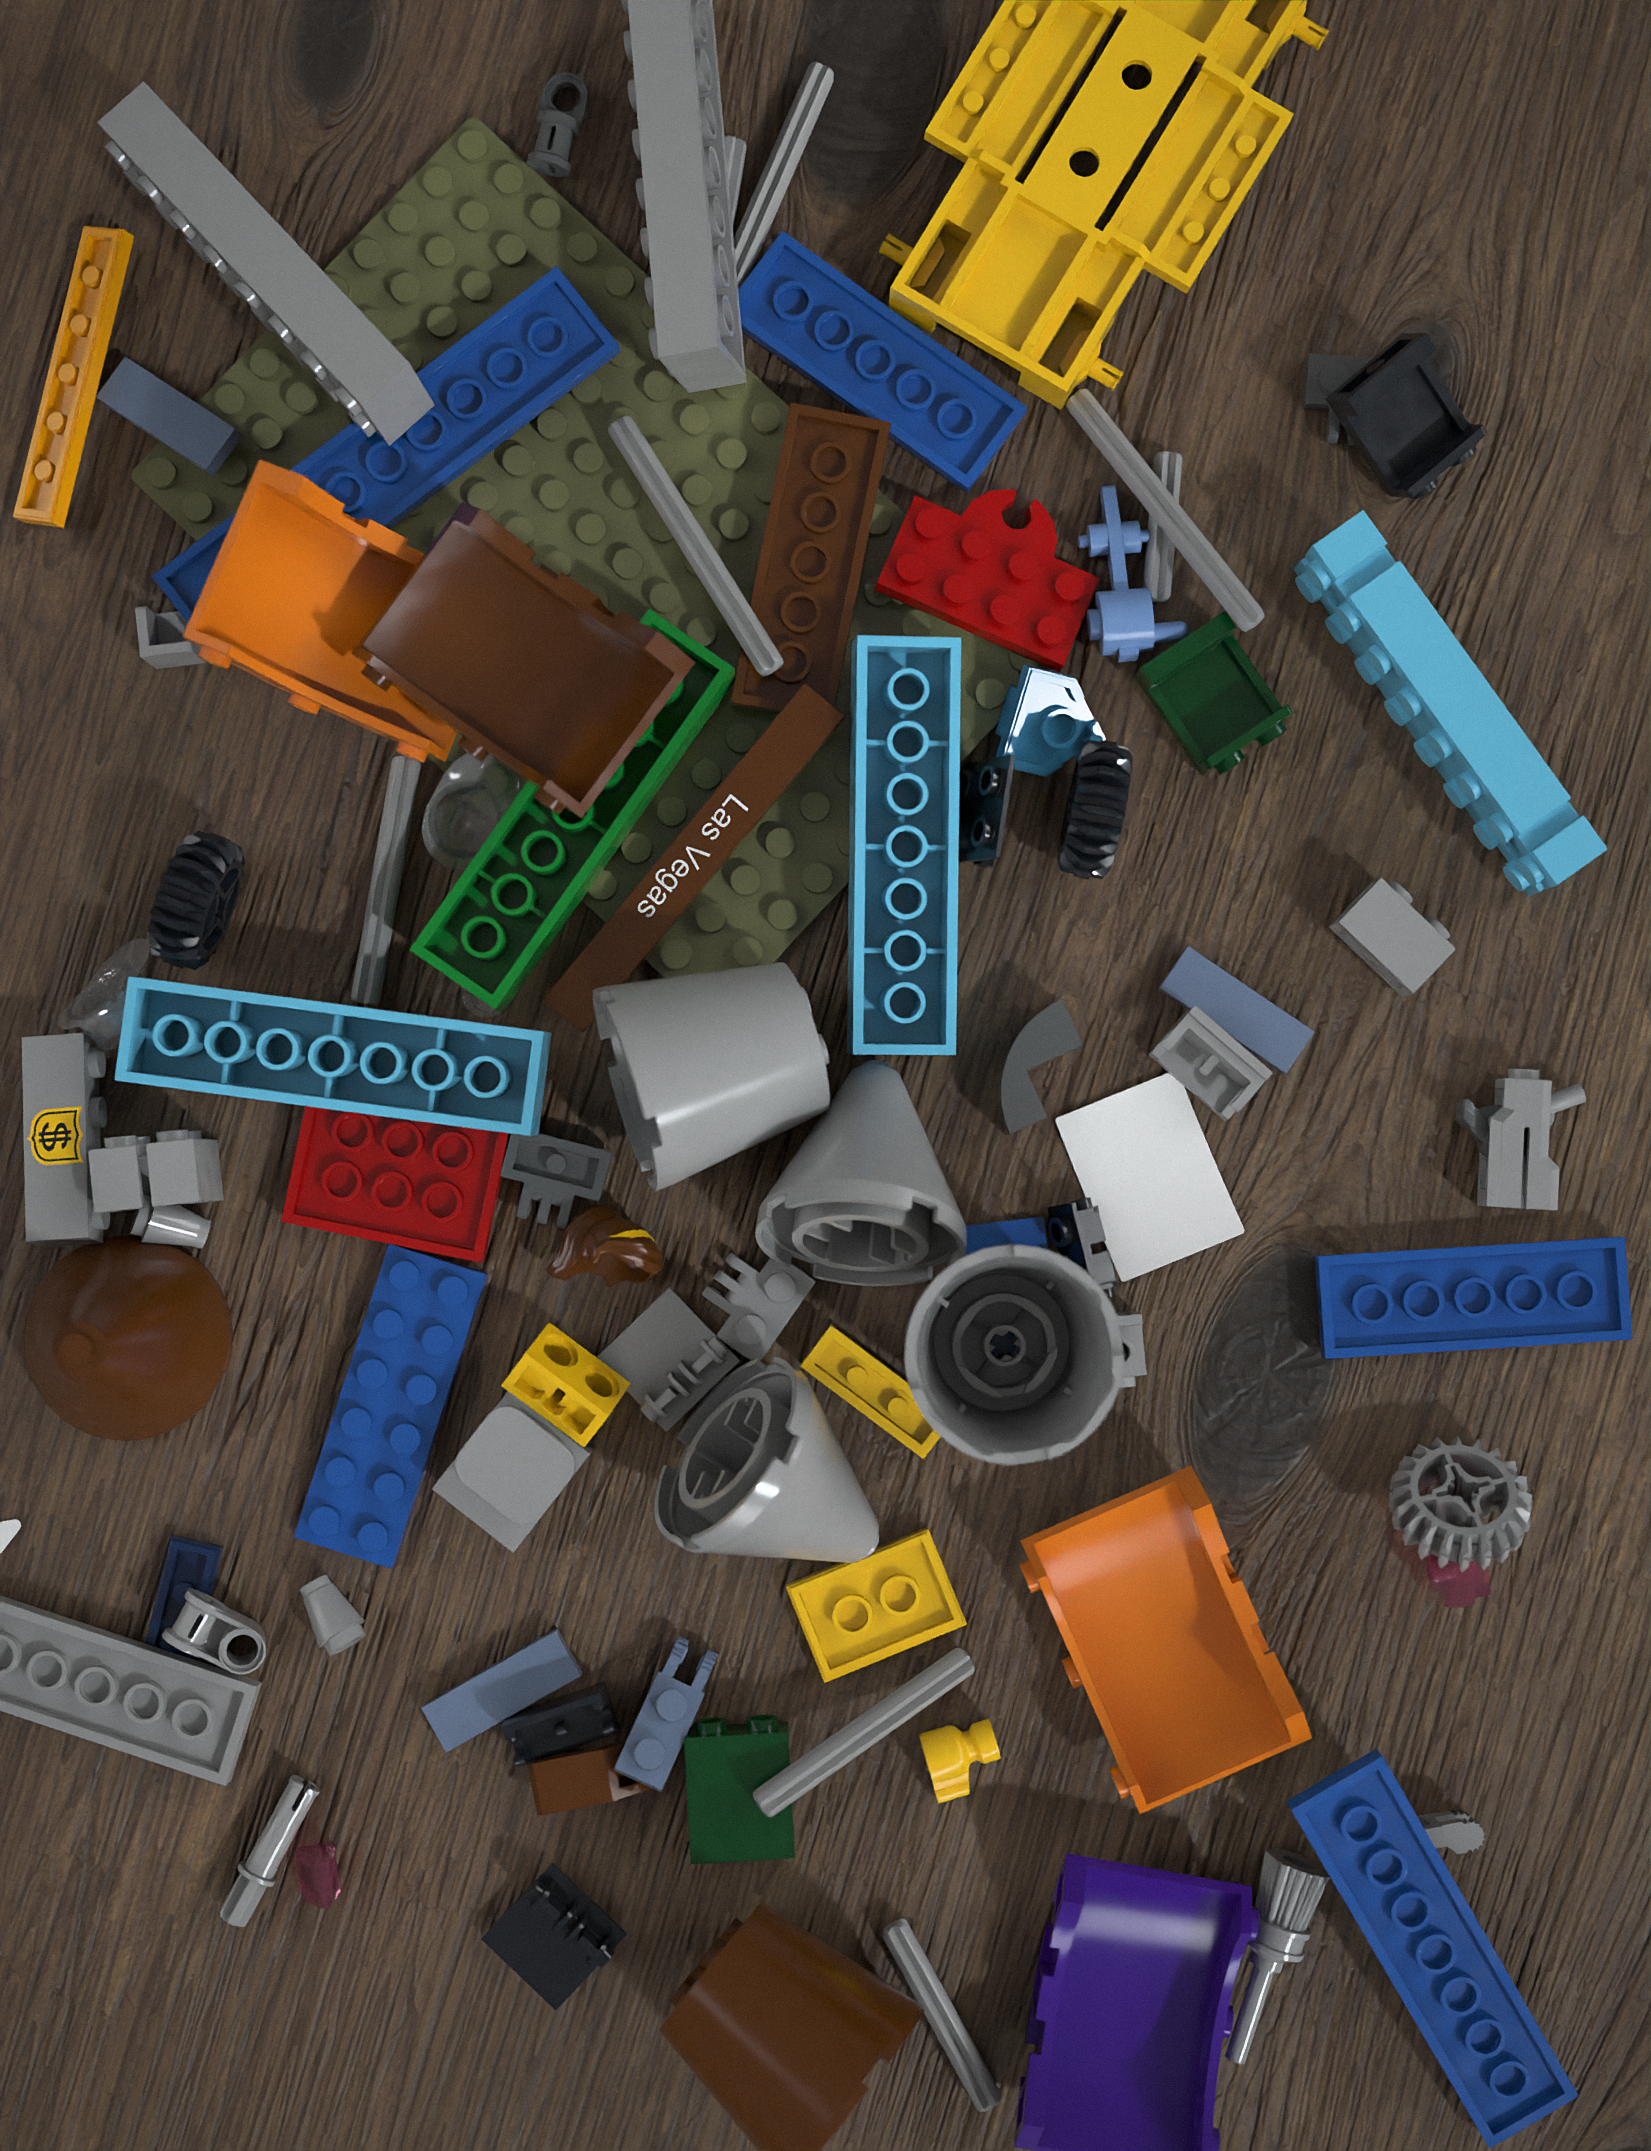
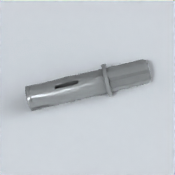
(269, 1850)

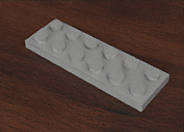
(123, 1692)

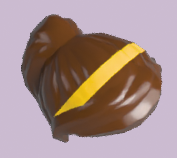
(607, 1247)

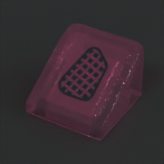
(318, 1874)

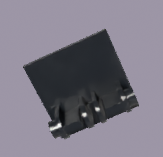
(983, 809)
(554, 1936)

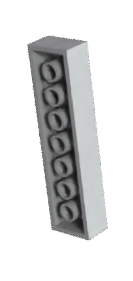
(684, 192)
(264, 266)

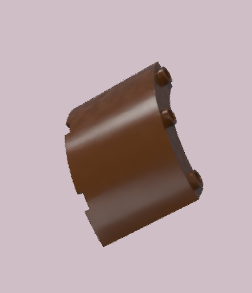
(521, 661)

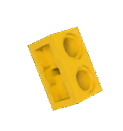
(566, 1384)

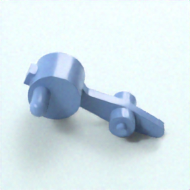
(1124, 616)

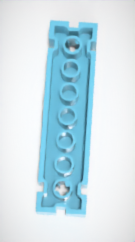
(1446, 707)

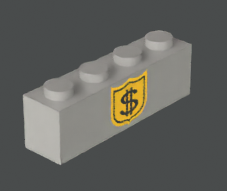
(59, 1128)

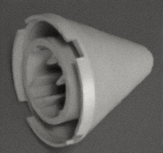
(864, 1191)
(764, 1475)

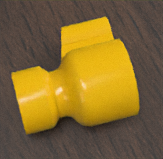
(951, 1753)

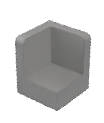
(162, 639)

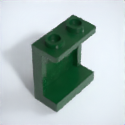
(1212, 697)
(721, 1776)

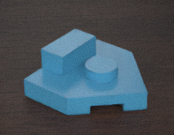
(1044, 721)

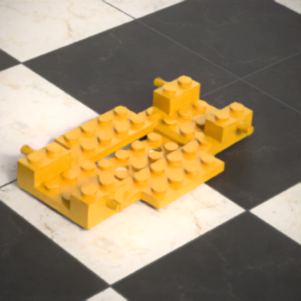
(1024, 261)

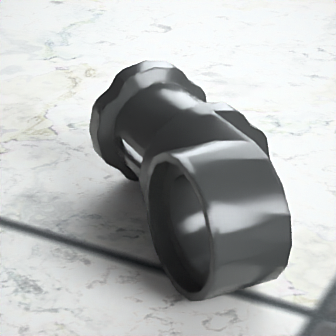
(557, 127)

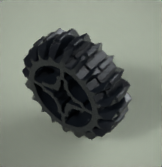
(1095, 809)
(196, 900)

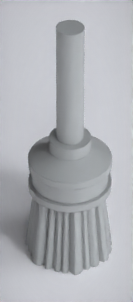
(1285, 1901)

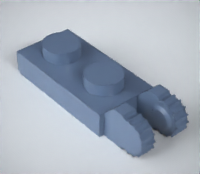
(664, 1720)

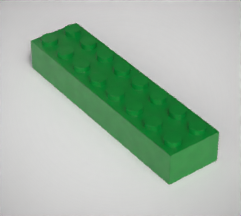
(545, 863)

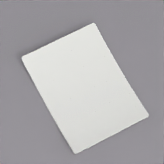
(1149, 1176)

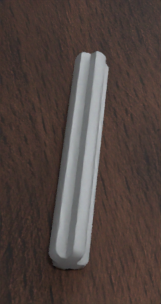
(941, 2015)

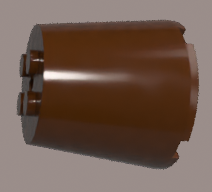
(785, 2030)

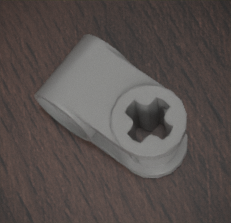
(214, 1632)

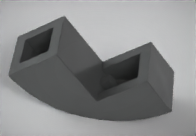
(1039, 1041)

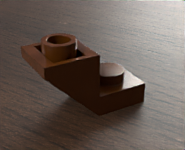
(580, 1779)

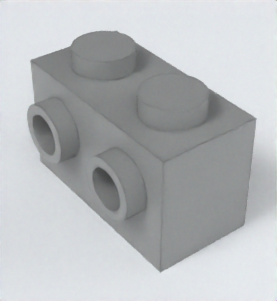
(1393, 936)

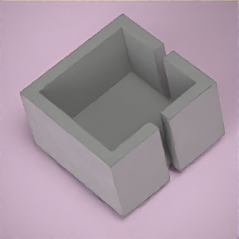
(172, 1171)

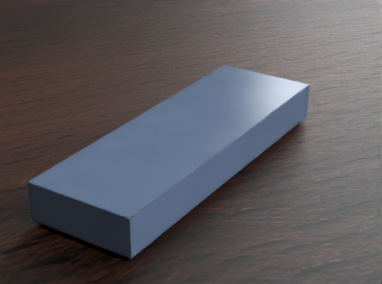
(169, 416)
(1237, 1010)
(501, 1690)

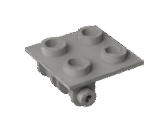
(668, 1359)

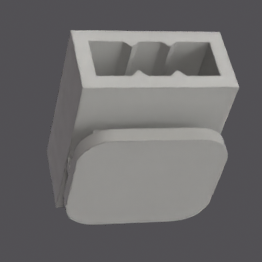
(511, 1471)

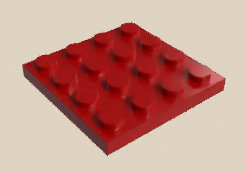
(396, 1181)

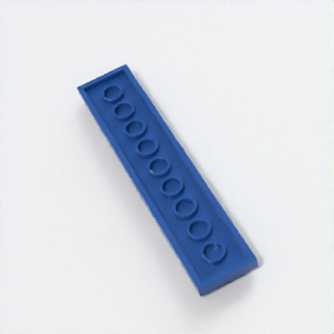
(481, 397)

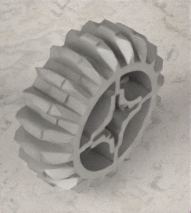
(1451, 1515)

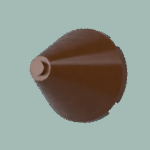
(127, 1338)

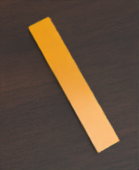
(73, 376)

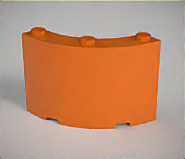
(298, 597)
(1164, 1640)

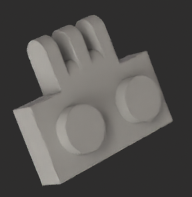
(758, 1303)

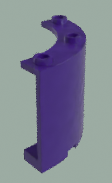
(1131, 2009)

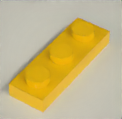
(870, 1389)

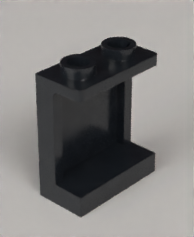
(1405, 418)

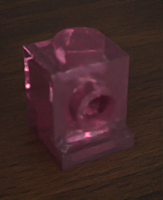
(1457, 1587)

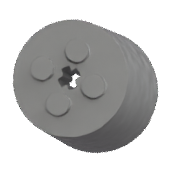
(711, 1064)
(1052, 1383)

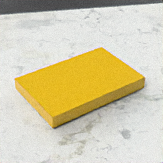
(876, 1605)

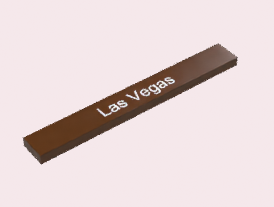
(696, 854)

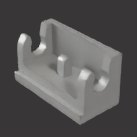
(1210, 1063)

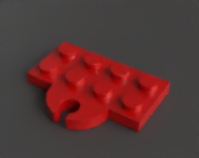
(990, 576)

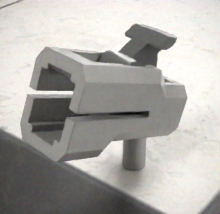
(1516, 1140)

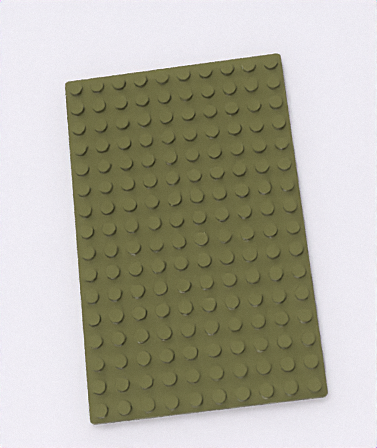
(428, 273)

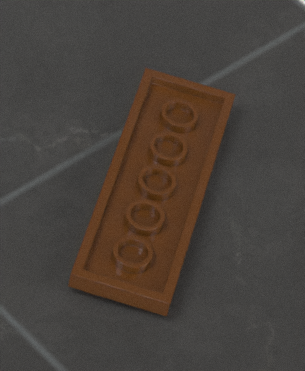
(813, 552)

